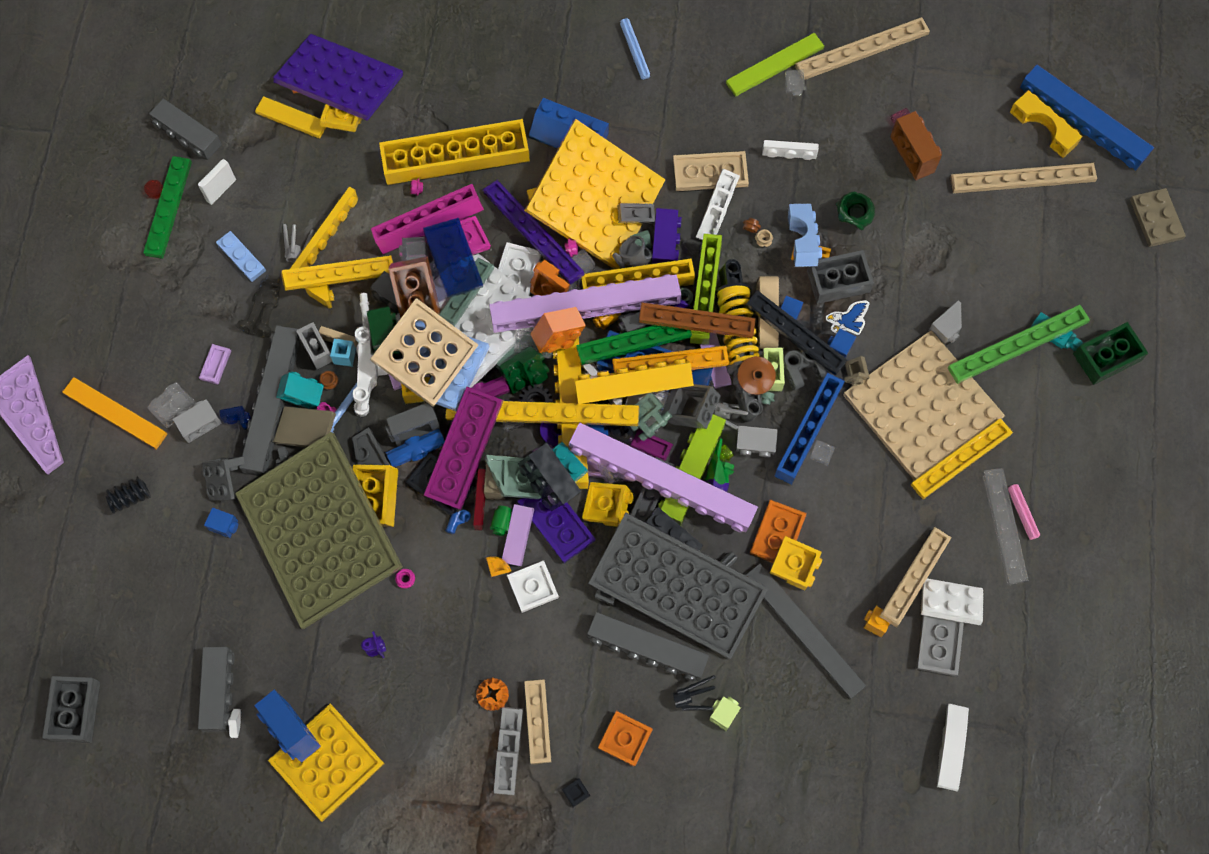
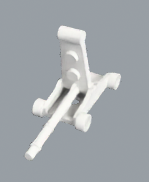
(367, 370)

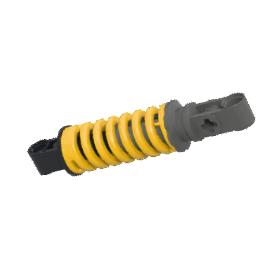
(736, 296)

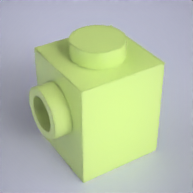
(724, 712)

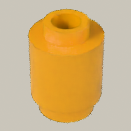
(606, 320)

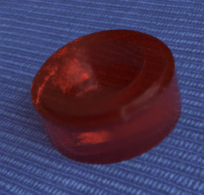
(153, 189)

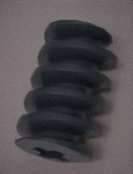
(127, 494)

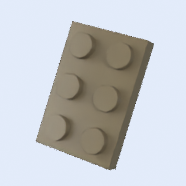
(1157, 217)

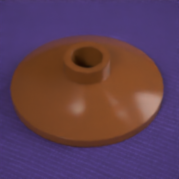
(747, 378)

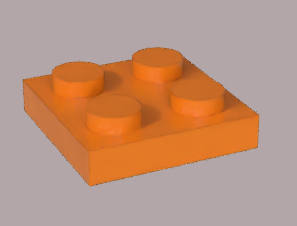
(625, 738)

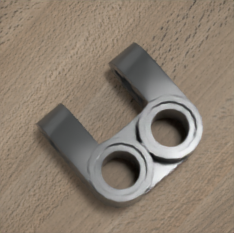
(792, 371)

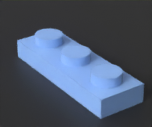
(241, 256)

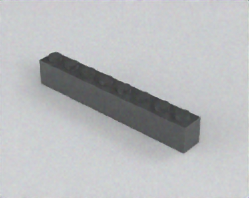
(268, 409)

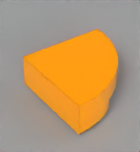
(497, 566)

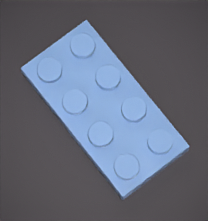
(453, 394)

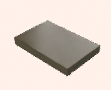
(303, 426)

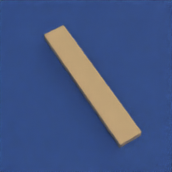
(915, 577)

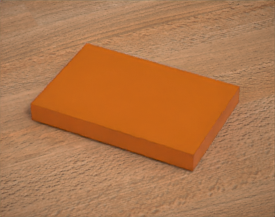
(776, 524)

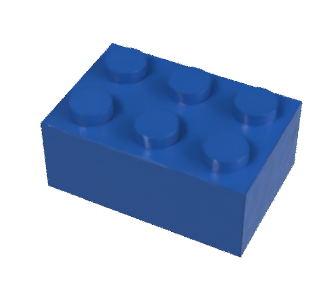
(286, 726)

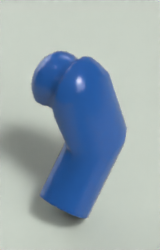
(456, 519)

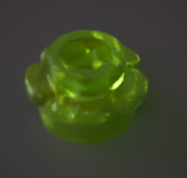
(726, 453)

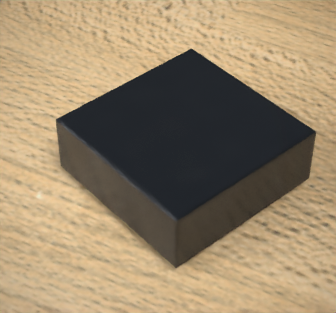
(576, 792)

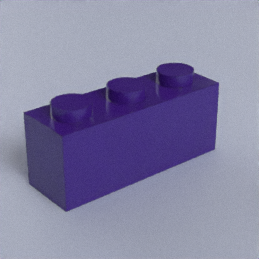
(666, 236)

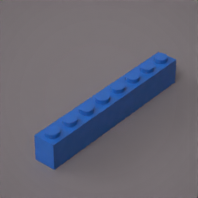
(1087, 118)

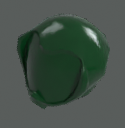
(856, 209)

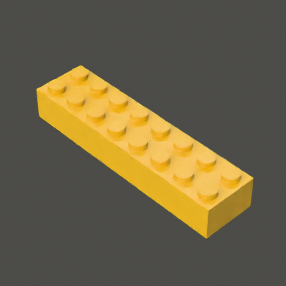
(454, 151)

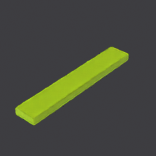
(774, 64)

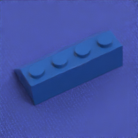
(554, 120)

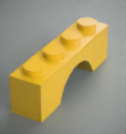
(1031, 109)

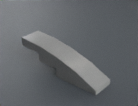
(508, 750)

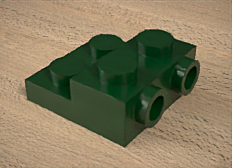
(524, 369)

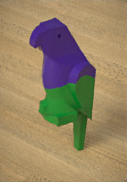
(719, 471)

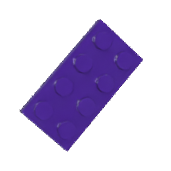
(560, 528)

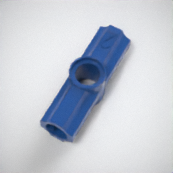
(415, 448)

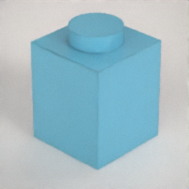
(343, 352)

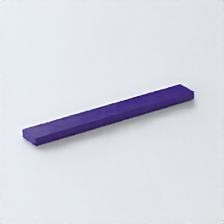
(533, 232)

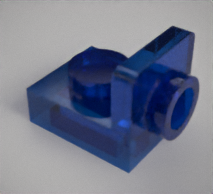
(234, 414)

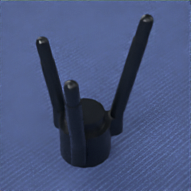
(684, 696)

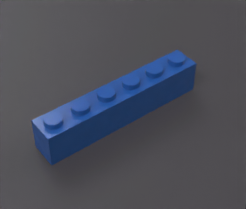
(809, 428)

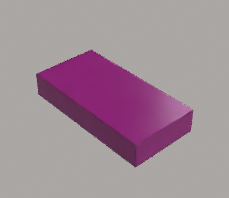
(652, 446)

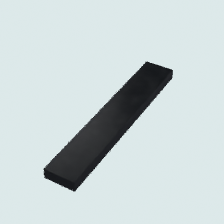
(796, 332)

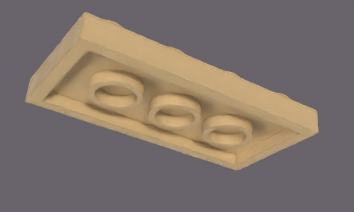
(703, 170)

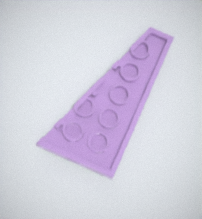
(27, 414)

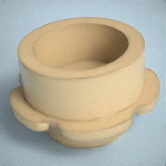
(764, 234)

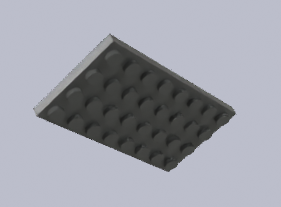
(678, 585)

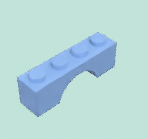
(806, 249)

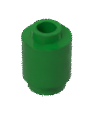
(501, 520)

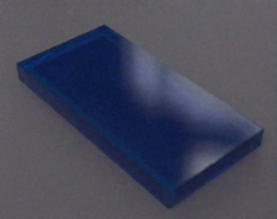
(453, 257)

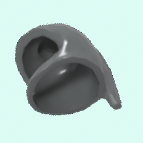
(632, 254)

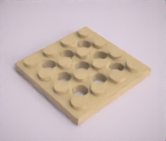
(411, 353)

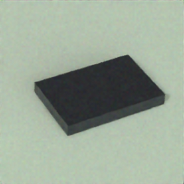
(420, 479)

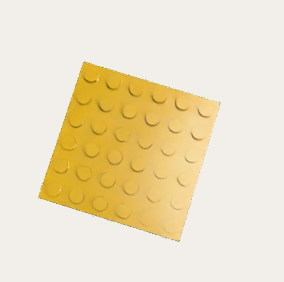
(584, 188)

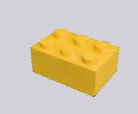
(380, 488)

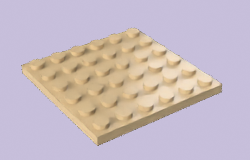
(920, 406)

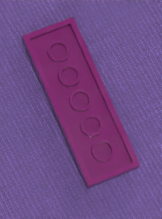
(463, 447)

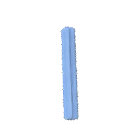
(635, 48)

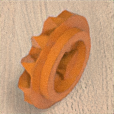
(489, 703)

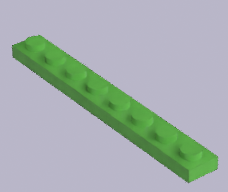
(1018, 344)

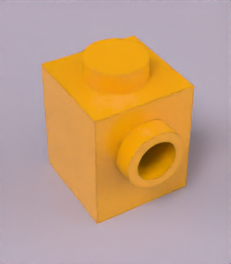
(875, 623)

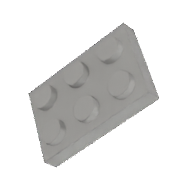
(940, 645)

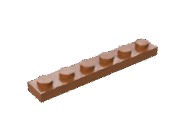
(697, 320)

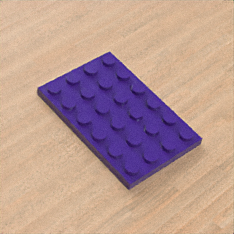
(338, 76)

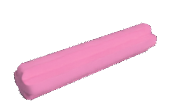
(1023, 511)

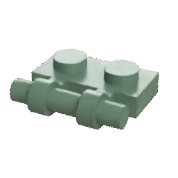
(649, 407)

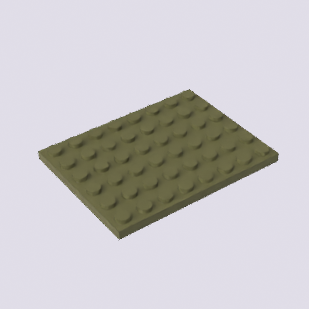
(318, 530)

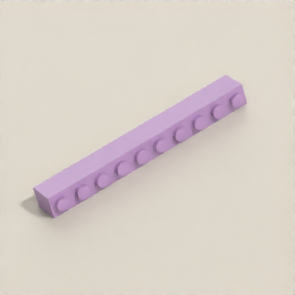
(590, 302)
(662, 477)

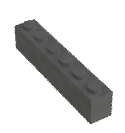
(647, 646)

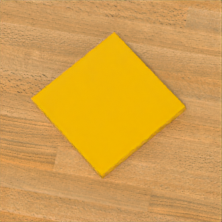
(332, 770)

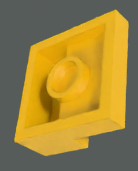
(339, 119)
(607, 503)
(796, 563)

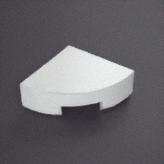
(234, 723)

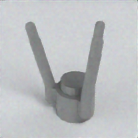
(293, 251)
(725, 410)

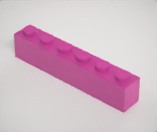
(454, 205)

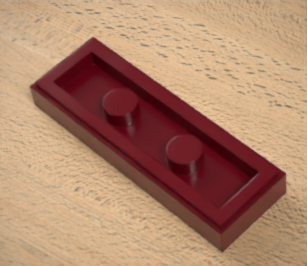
(480, 501)

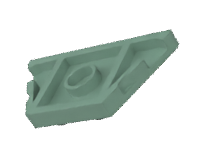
(509, 478)

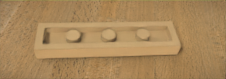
(537, 722)

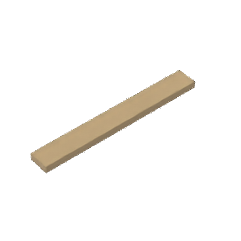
(863, 48)
(1023, 178)

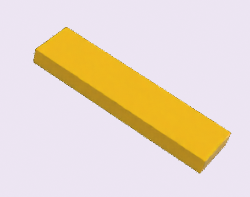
(290, 117)

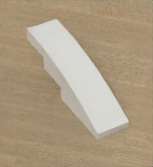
(718, 203)
(952, 747)

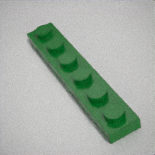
(167, 207)
(629, 342)

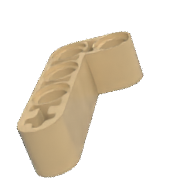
(767, 335)

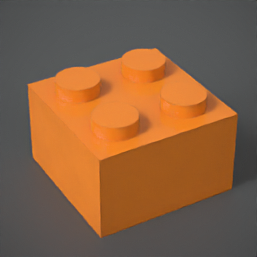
(557, 330)

